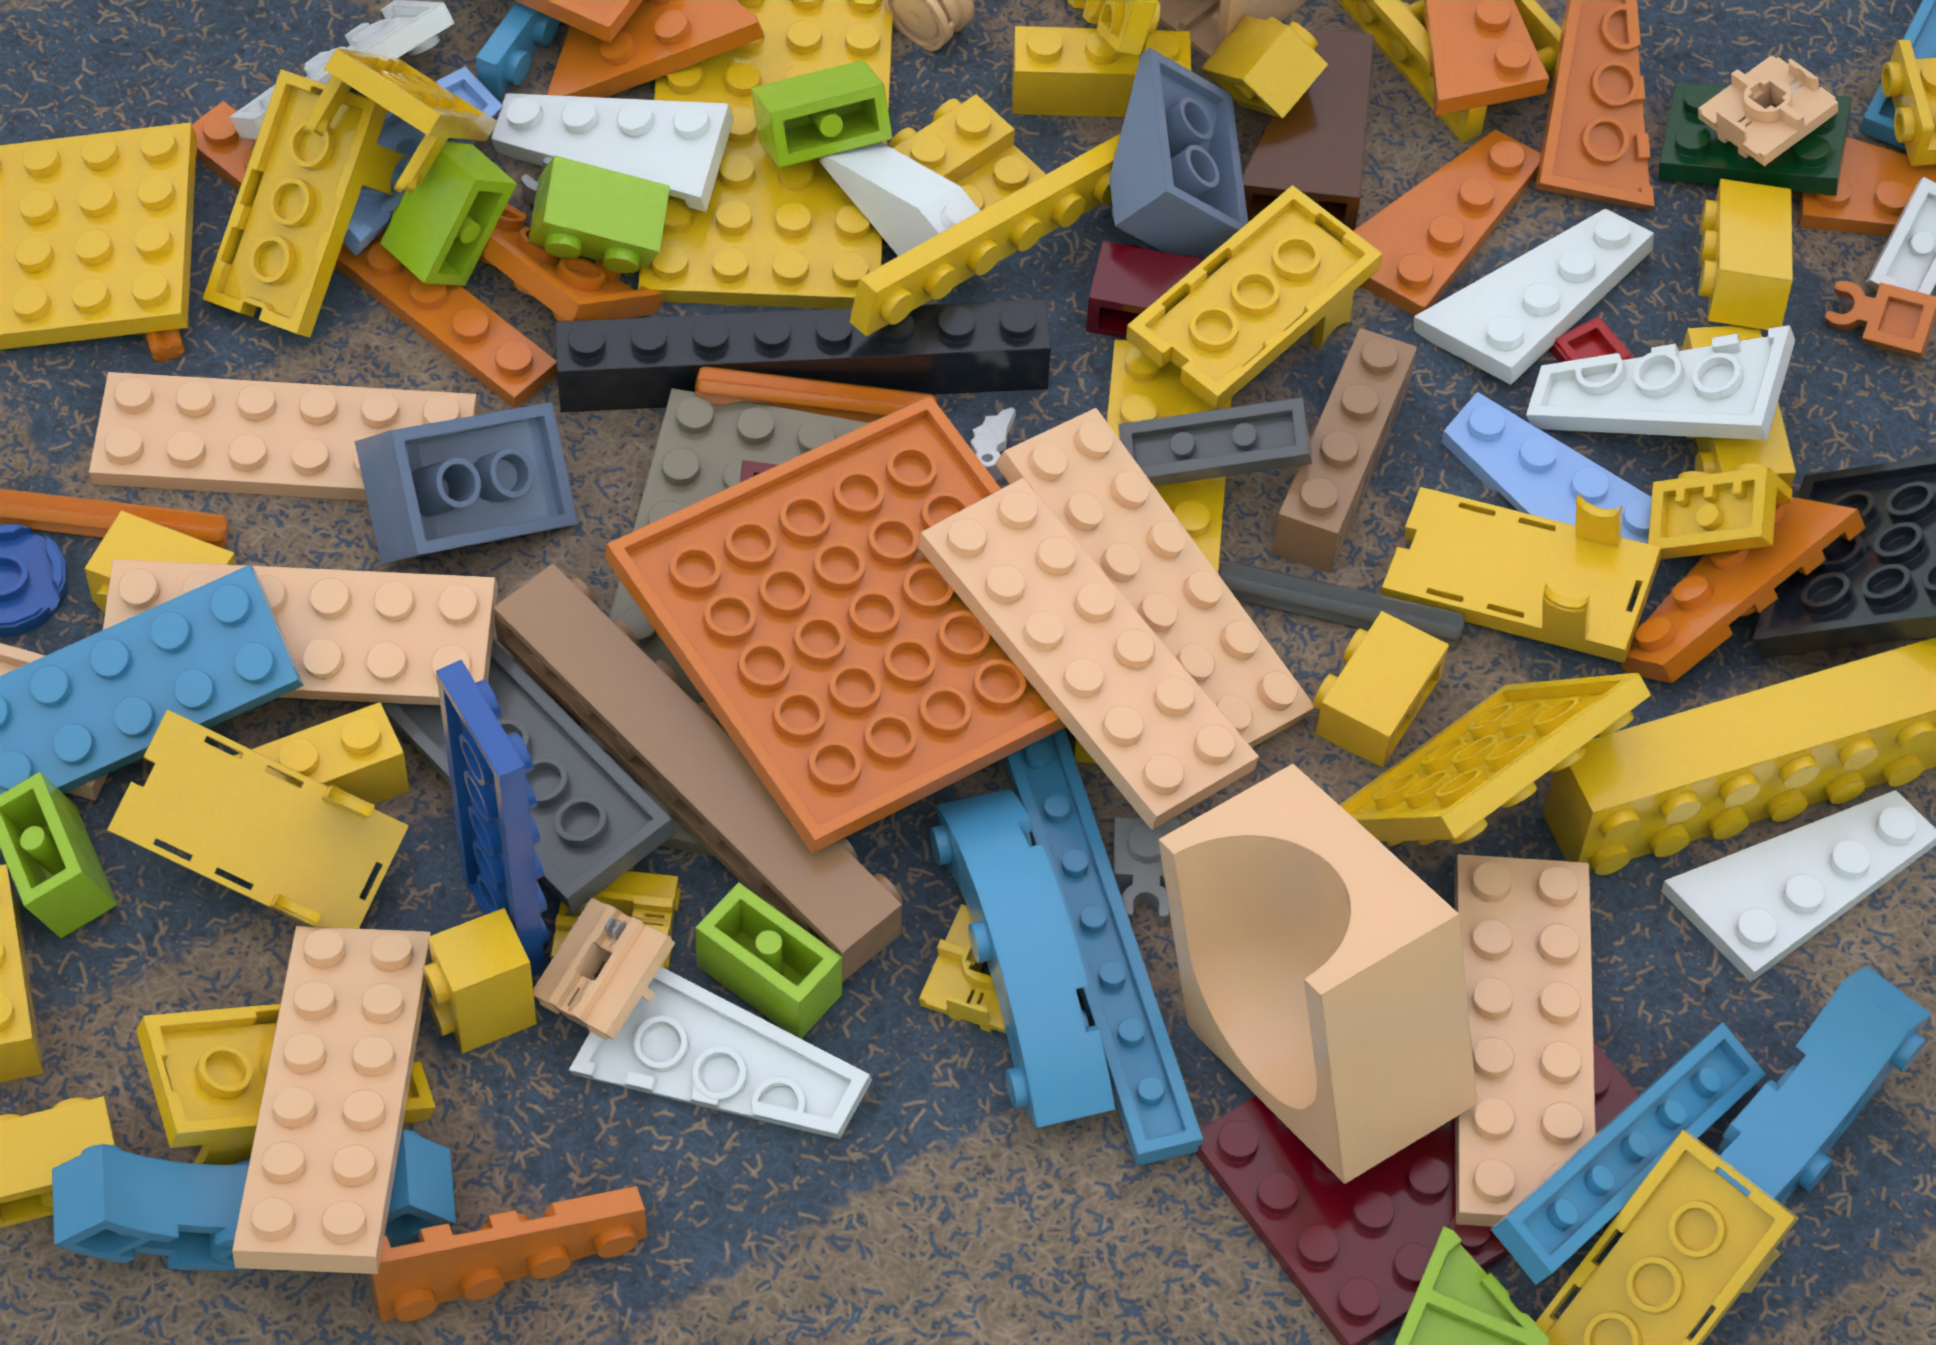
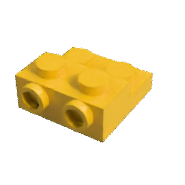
(970, 149)

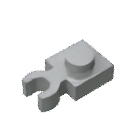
(1140, 864)

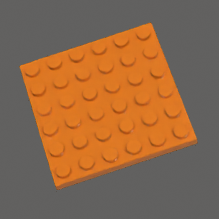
(831, 631)

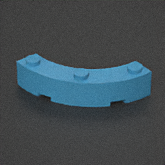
(1030, 955)
(1849, 1053)
(131, 1204)

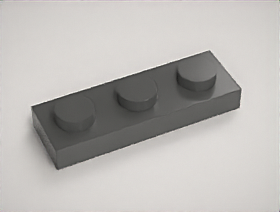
(1220, 442)

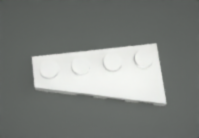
(407, 28)
(642, 138)
(1525, 305)
(1669, 392)
(1796, 884)
(724, 1059)

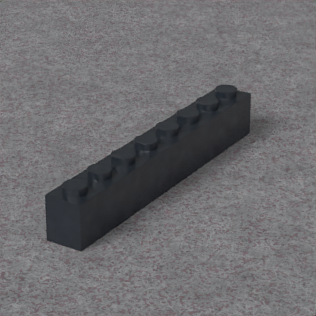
(929, 352)

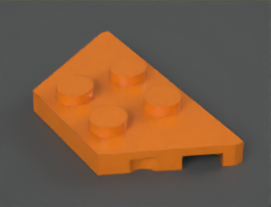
(651, 44)

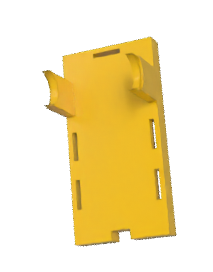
(406, 95)
(298, 205)
(1278, 281)
(1527, 571)
(296, 845)
(213, 1075)
(1682, 1251)

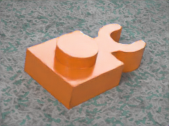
(1894, 319)

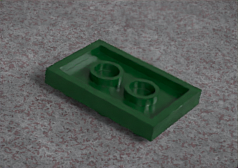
(1697, 155)

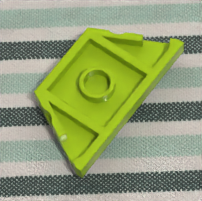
(1464, 1304)

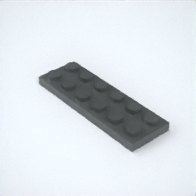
(587, 810)

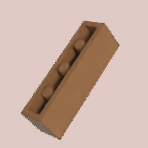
(1344, 450)

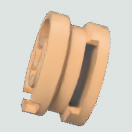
(930, 21)

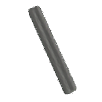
(1336, 602)

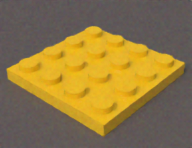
(96, 235)
(1492, 757)

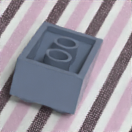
(1178, 162)
(465, 482)

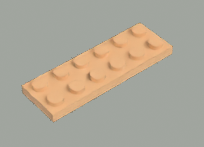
(251, 433)
(1159, 569)
(346, 629)
(1088, 653)
(1528, 1027)
(333, 1102)

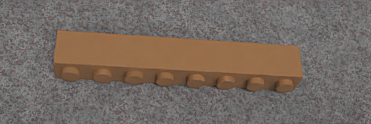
(692, 765)

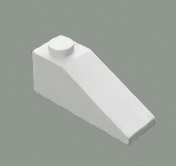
(898, 194)

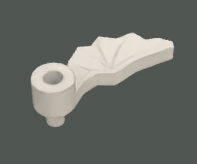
(992, 439)

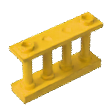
(1405, 43)

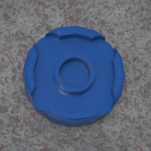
(39, 587)

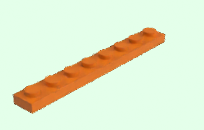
(439, 312)

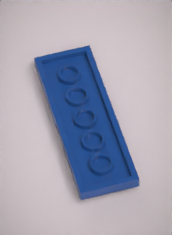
(493, 808)

